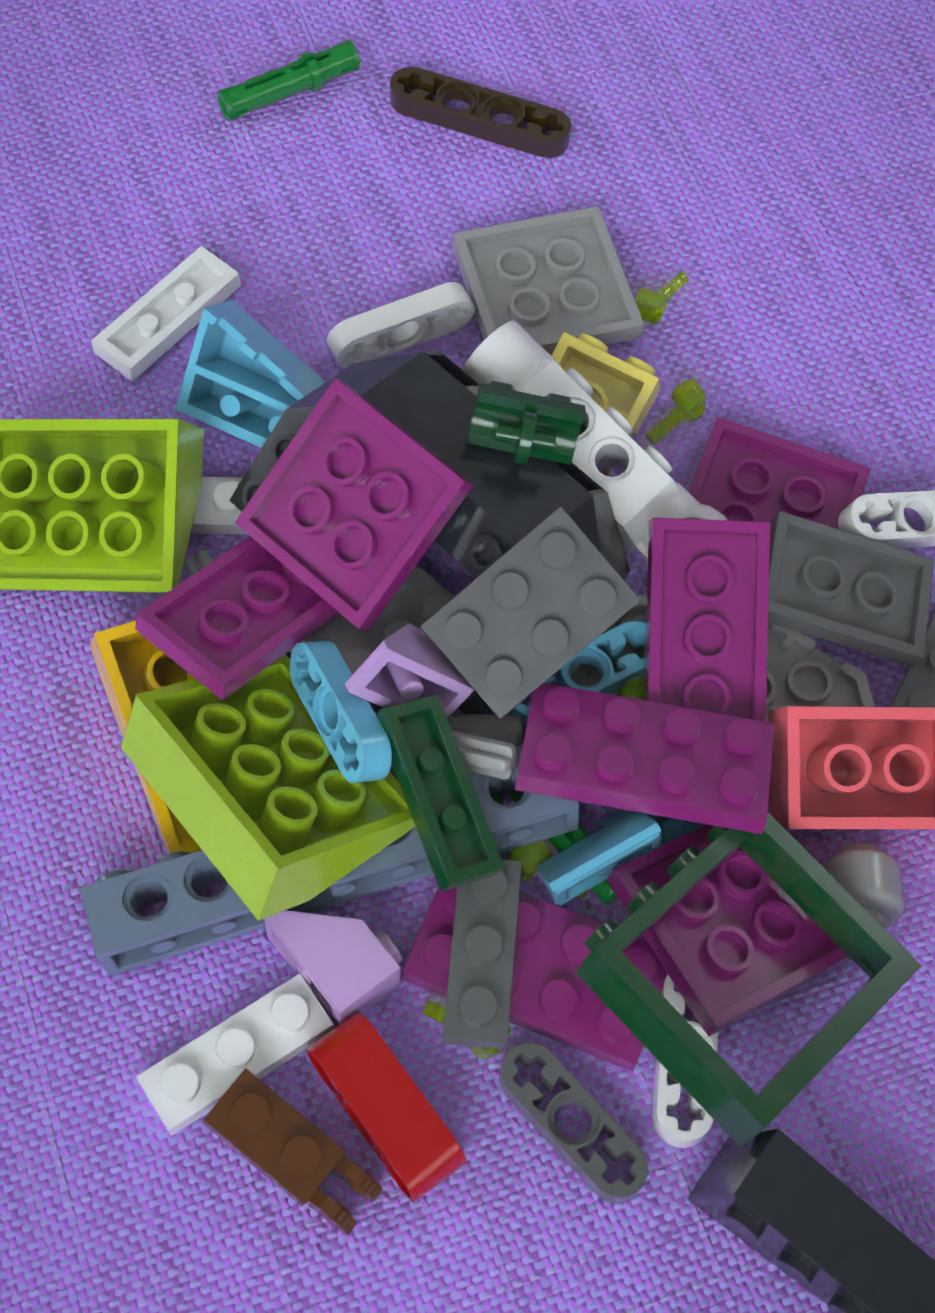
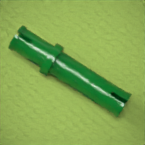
(277, 84)

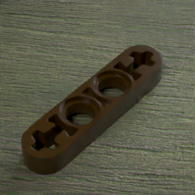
(482, 106)

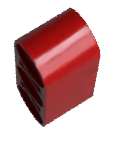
(386, 1106)

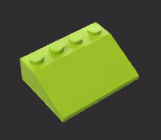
(97, 503)
(261, 788)

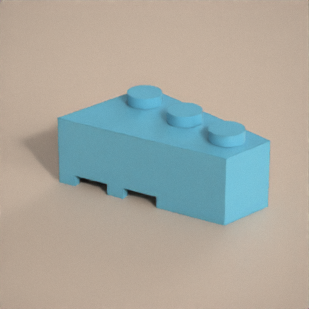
(241, 375)

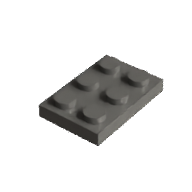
(848, 589)
(530, 612)

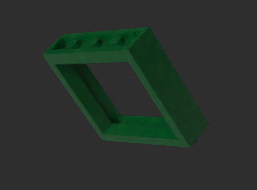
(678, 1044)

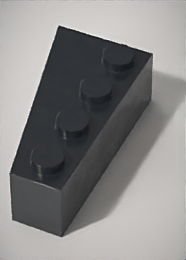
(814, 1228)

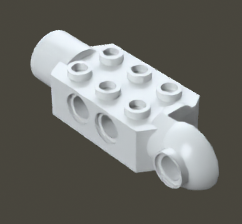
(643, 487)

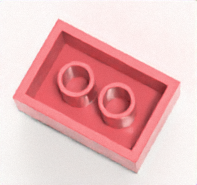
(853, 767)

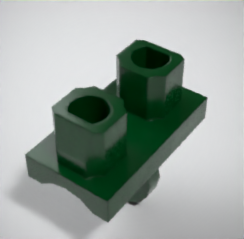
(525, 423)

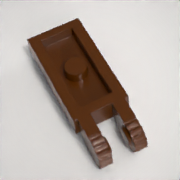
(287, 1148)

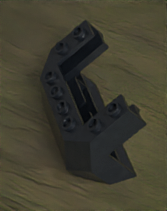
(508, 499)

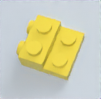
(616, 383)

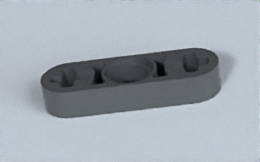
(617, 1147)

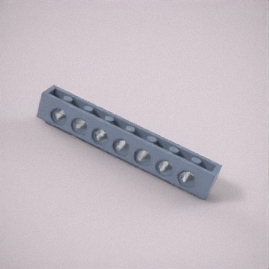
(189, 921)

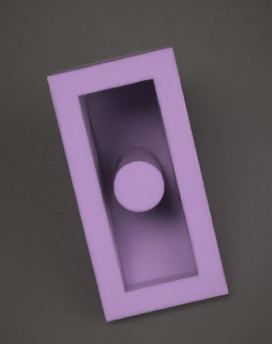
(409, 669)
(338, 959)

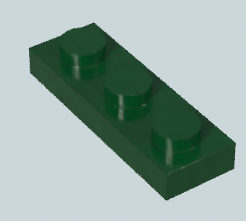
(440, 793)

